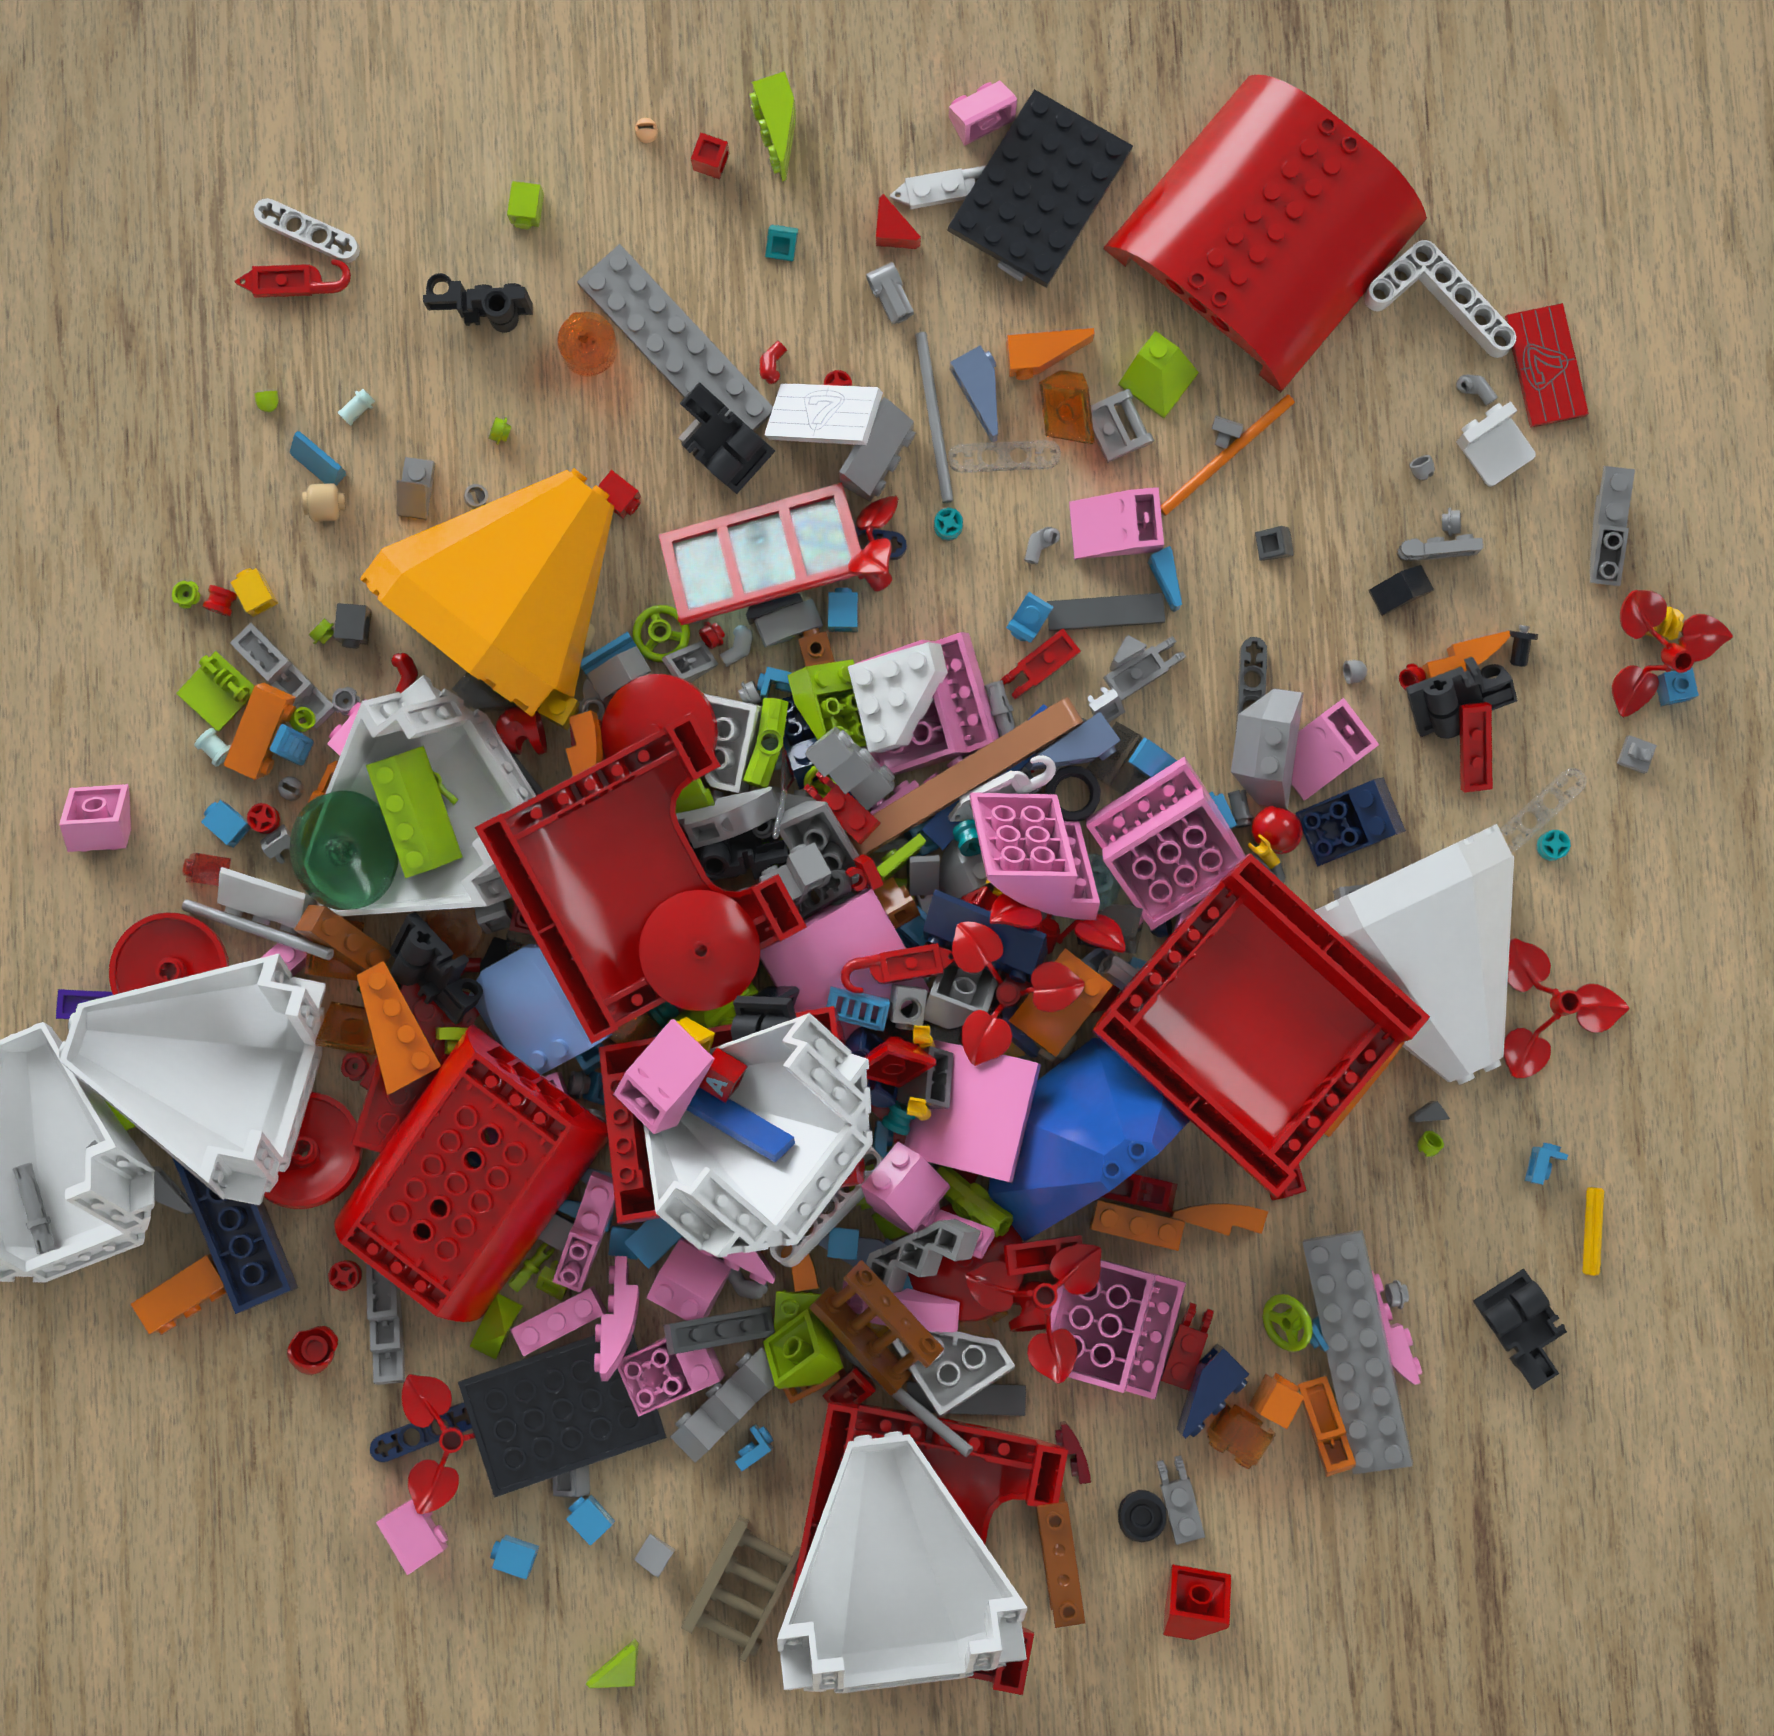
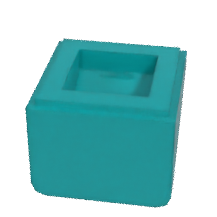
(781, 242)

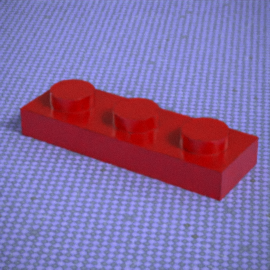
(1475, 747)

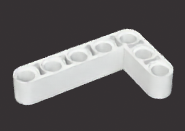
(1445, 294)
(826, 1222)

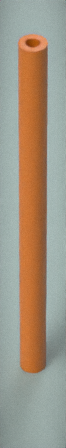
(1227, 454)

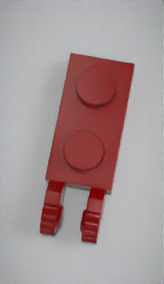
(1043, 662)
(848, 811)
(1186, 1349)

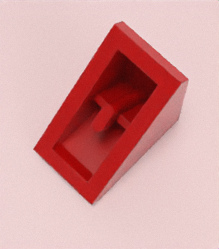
(893, 228)
(851, 1388)

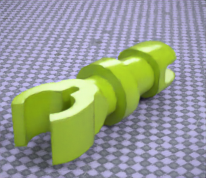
(531, 1266)

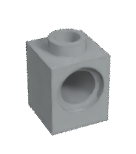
(898, 996)

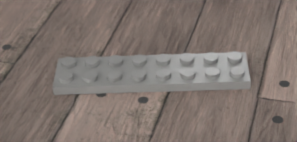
(669, 335)
(1358, 1351)

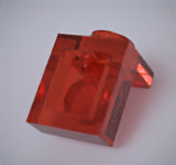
(204, 868)

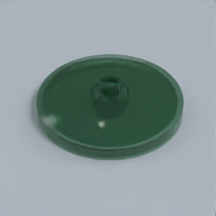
(343, 850)

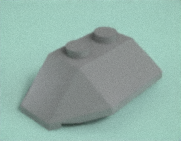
(1267, 746)
(960, 873)

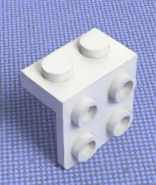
(1495, 444)

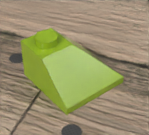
(1159, 374)
(802, 1353)

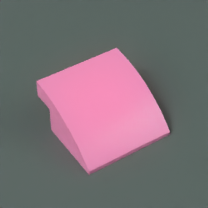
(957, 717)
(1166, 842)
(1035, 853)
(832, 938)
(984, 1118)
(1121, 1328)

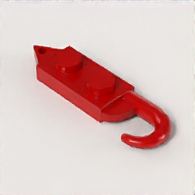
(292, 280)
(899, 965)

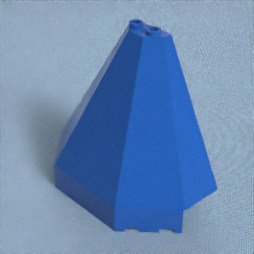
(1083, 1137)

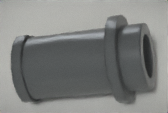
(1240, 808)
(765, 831)

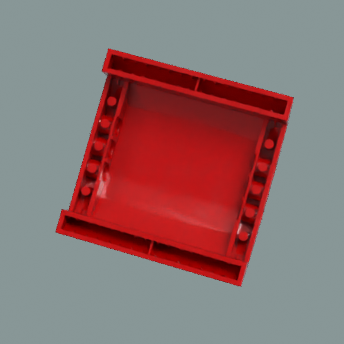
(1273, 224)
(1258, 1022)

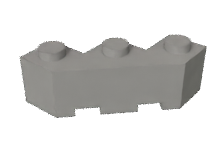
(851, 767)
(801, 873)
(922, 1252)
(724, 1405)

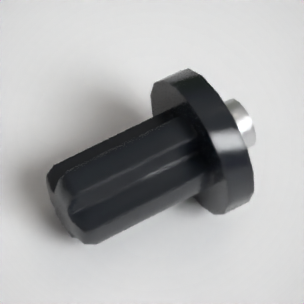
(1521, 646)

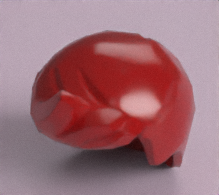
(312, 1349)

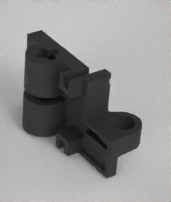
(498, 304)
(722, 441)
(1438, 699)
(739, 853)
(429, 963)
(759, 1014)
(1523, 1321)

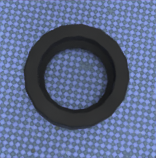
(1089, 779)

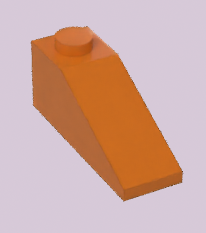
(1036, 352)

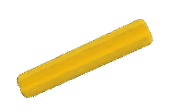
(1593, 1231)

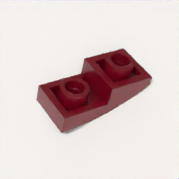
(1079, 1467)

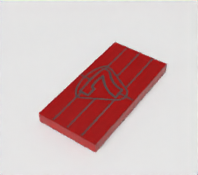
(1547, 366)

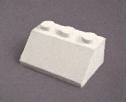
(262, 899)

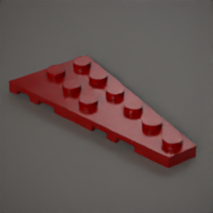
(384, 1112)

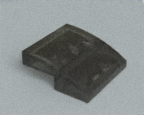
(1116, 769)

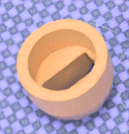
(646, 135)

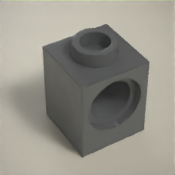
(352, 625)

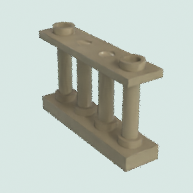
(713, 1589)

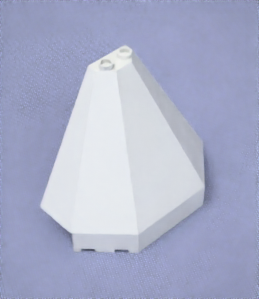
(472, 767)
(1445, 944)
(208, 1067)
(93, 1194)
(734, 1197)
(896, 1583)

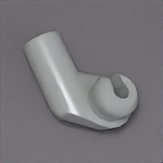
(1476, 385)

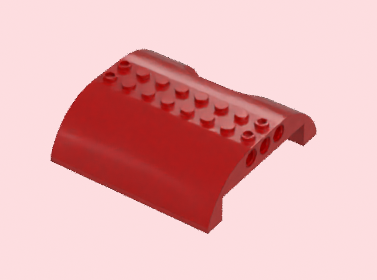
(602, 857)
(996, 1471)

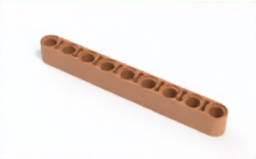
(970, 773)

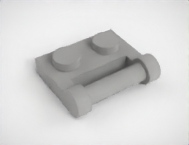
(1110, 431)

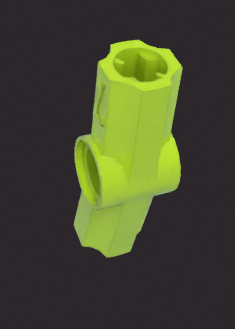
(771, 725)
(974, 1202)

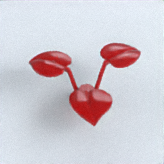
(873, 560)
(1638, 615)
(1100, 932)
(1053, 989)
(1595, 1008)
(1075, 1268)
(429, 1482)

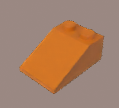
(1056, 1028)

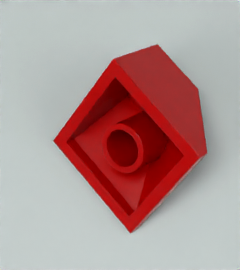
(897, 1062)
(1196, 1603)

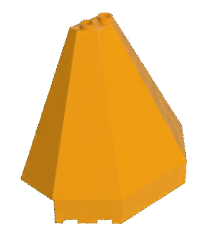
(506, 585)

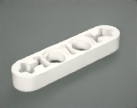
(306, 231)

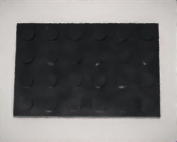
(1040, 188)
(552, 1416)

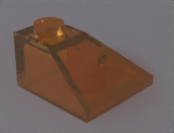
(1067, 407)

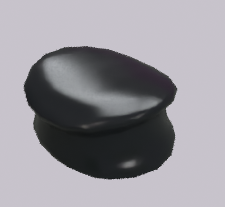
(1142, 1516)

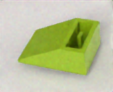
(776, 113)
(827, 699)

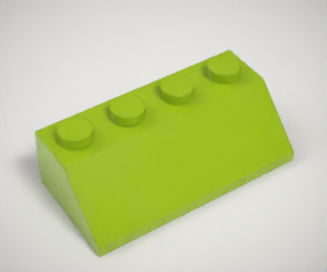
(414, 811)

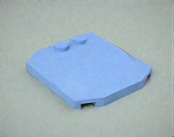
(530, 1011)

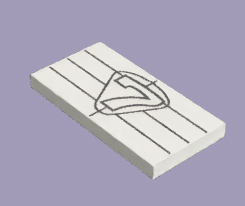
(823, 414)

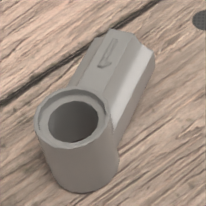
(887, 286)
(1117, 971)

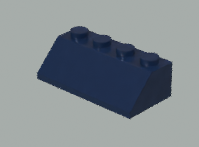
(1021, 947)

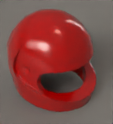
(517, 726)
(1279, 827)
(1030, 1317)

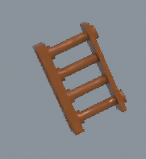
(862, 1341)
(1060, 1563)

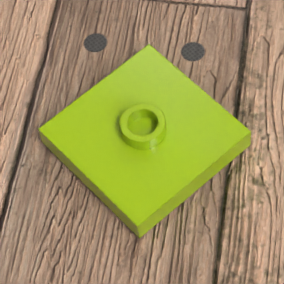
(895, 860)

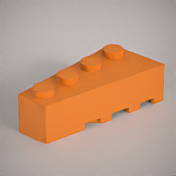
(397, 1037)

